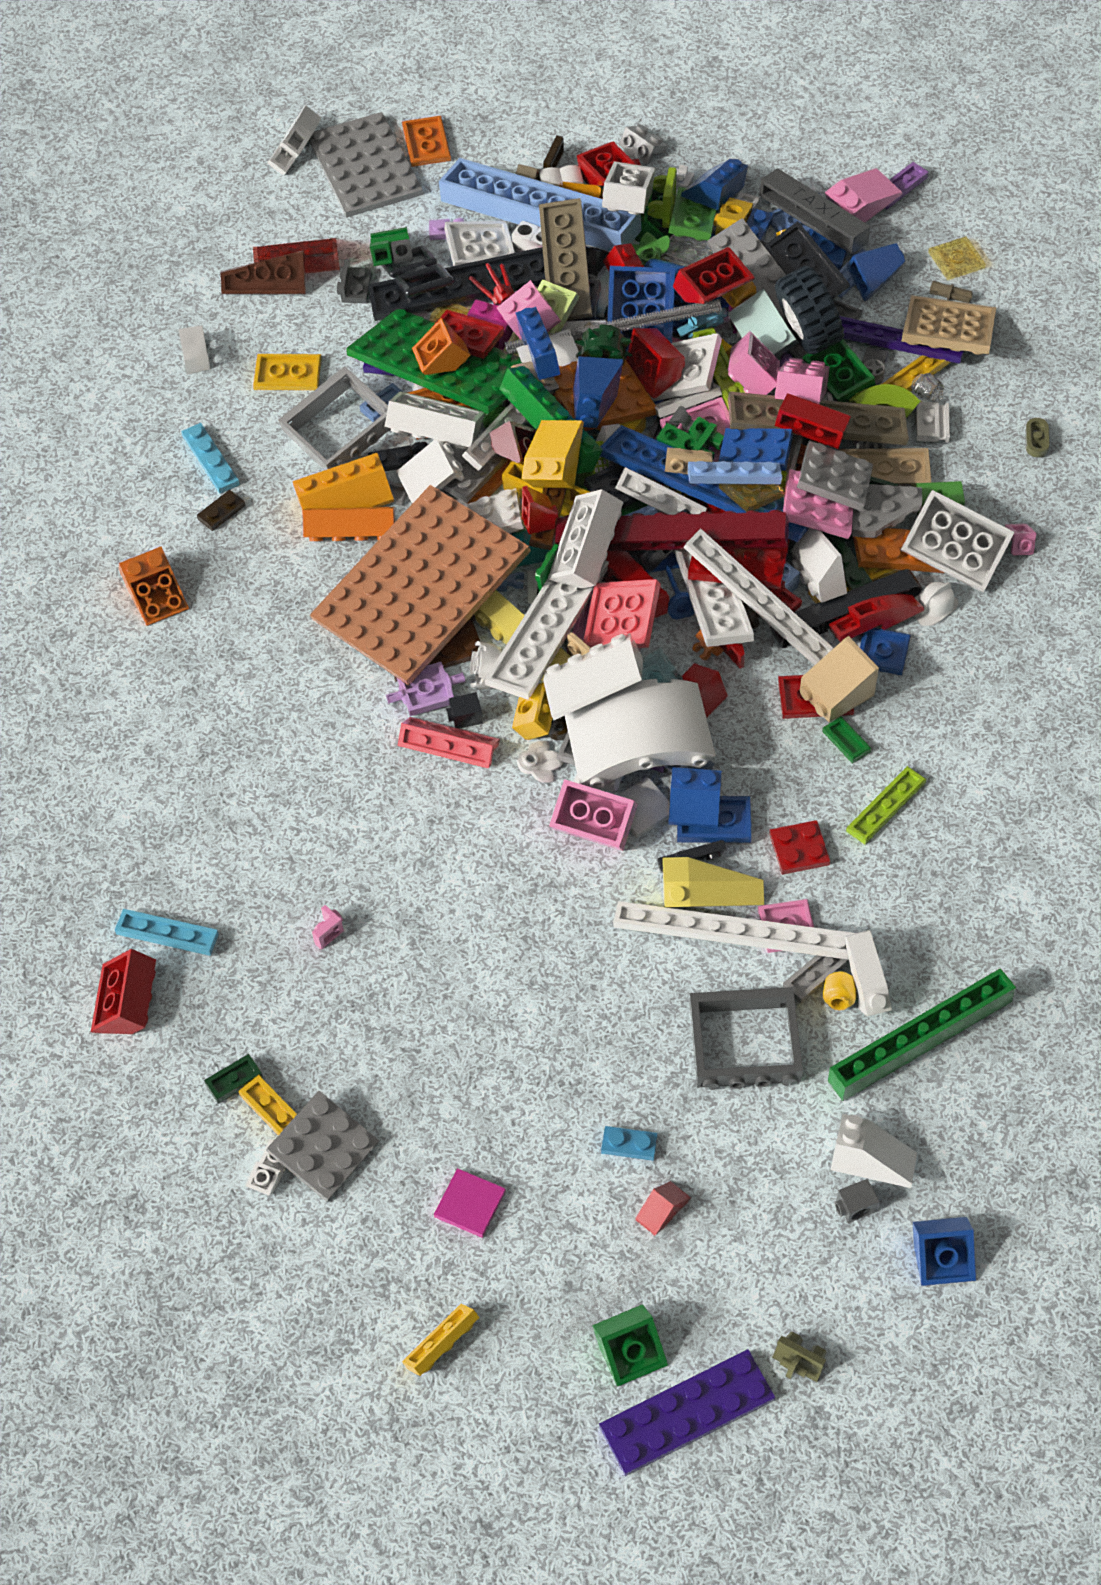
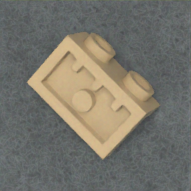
(678, 459)

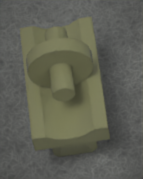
(799, 1359)

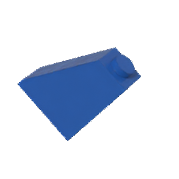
(875, 268)

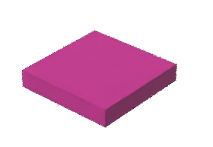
(469, 1203)

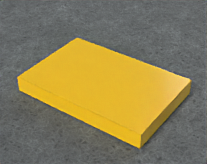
(287, 371)

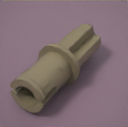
(950, 292)

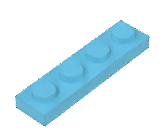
(210, 458)
(166, 932)

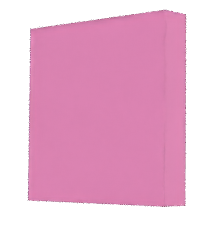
(790, 912)

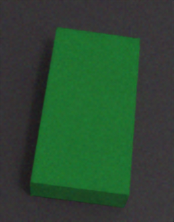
(846, 739)

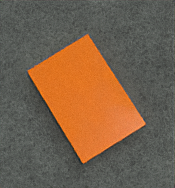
(426, 141)

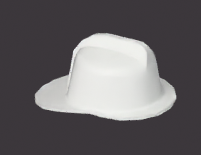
(937, 603)

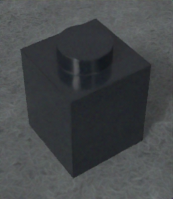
(464, 710)

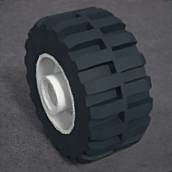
(809, 310)

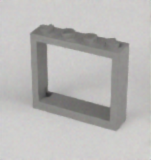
(320, 399)

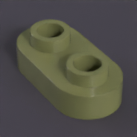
(1037, 439)

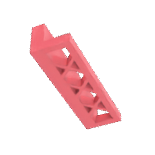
(447, 742)

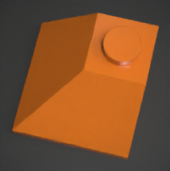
(440, 350)

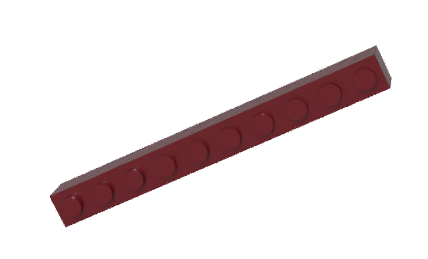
(672, 532)

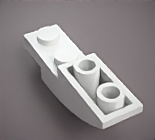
(294, 140)

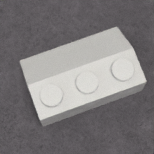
(819, 565)

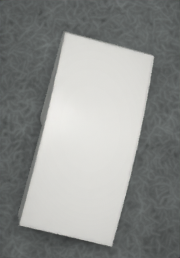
(266, 1174)

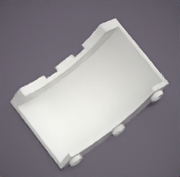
(639, 730)

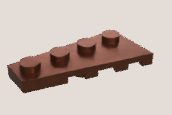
(270, 276)

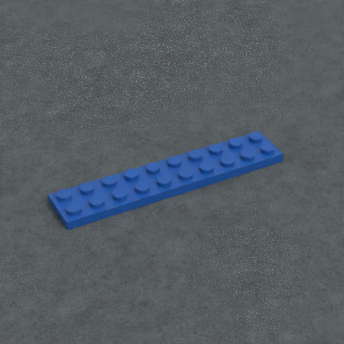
(649, 459)

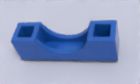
(538, 342)

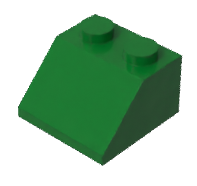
(630, 1345)

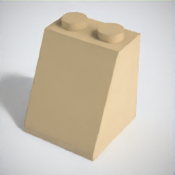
(840, 680)

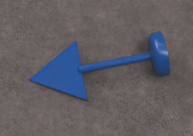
(680, 604)

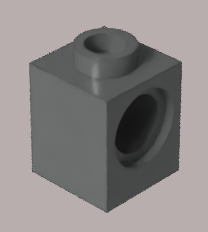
(856, 1201)

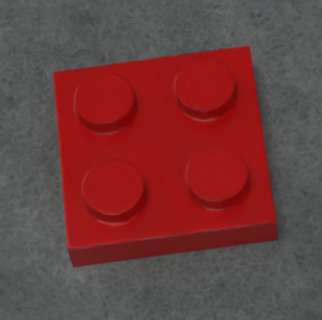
(799, 847)

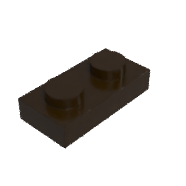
(221, 510)

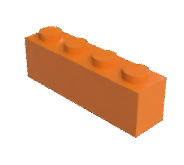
(347, 522)

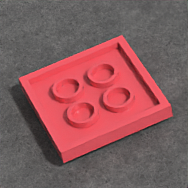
(622, 609)

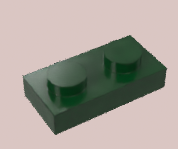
(232, 1078)

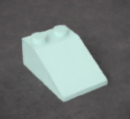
(765, 322)

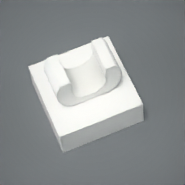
(684, 177)

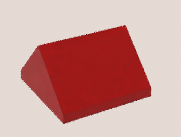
(710, 686)

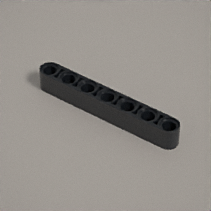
(822, 614)

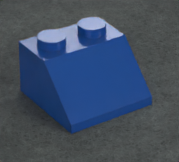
(695, 797)
(944, 1250)

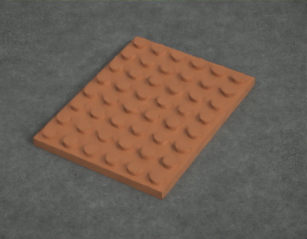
(420, 584)

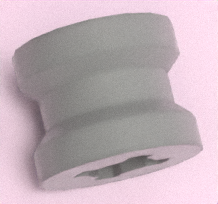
(877, 368)

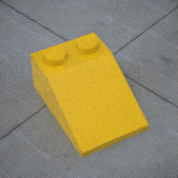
(553, 454)

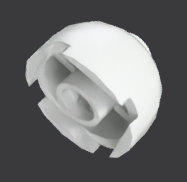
(482, 662)

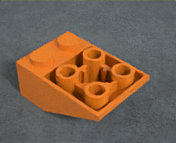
(153, 586)

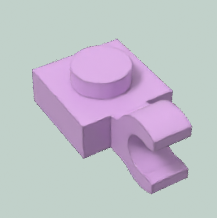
(436, 228)

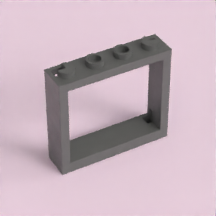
(745, 1000)

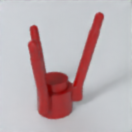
(501, 292)

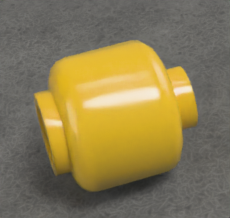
(839, 990)

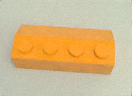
(346, 486)

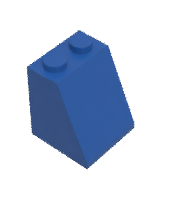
(595, 388)

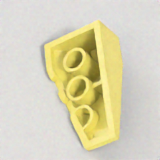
(701, 884)

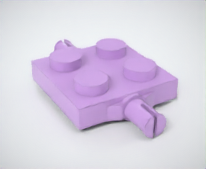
(428, 691)

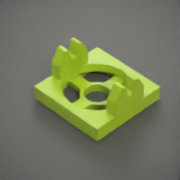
(664, 209)

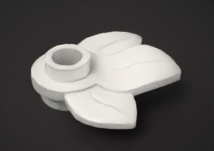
(542, 761)

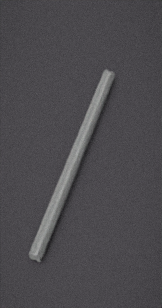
(647, 319)

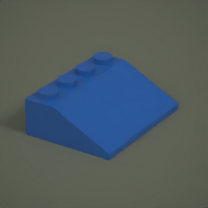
(639, 292)

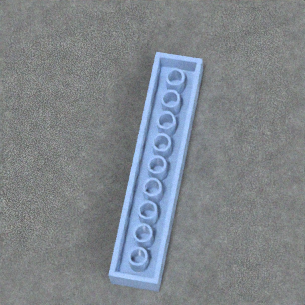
(518, 199)

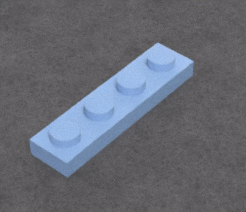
(734, 472)

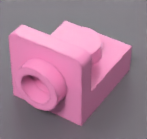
(1022, 540)
(329, 929)

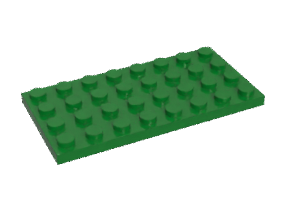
(390, 349)

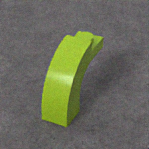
(887, 395)

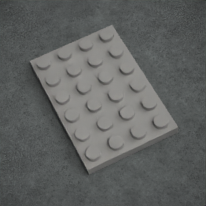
(364, 164)

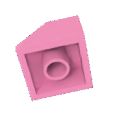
(528, 297)

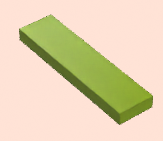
(885, 805)

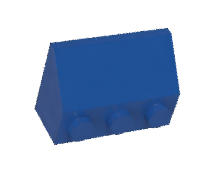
(718, 184)

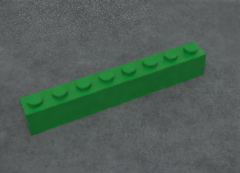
(921, 1034)

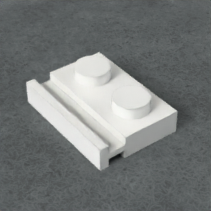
(932, 422)

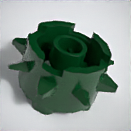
(604, 343)

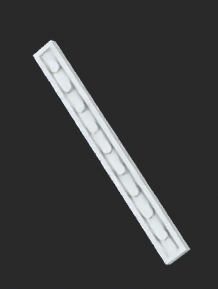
(731, 930)

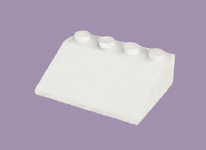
(957, 541)
(593, 675)

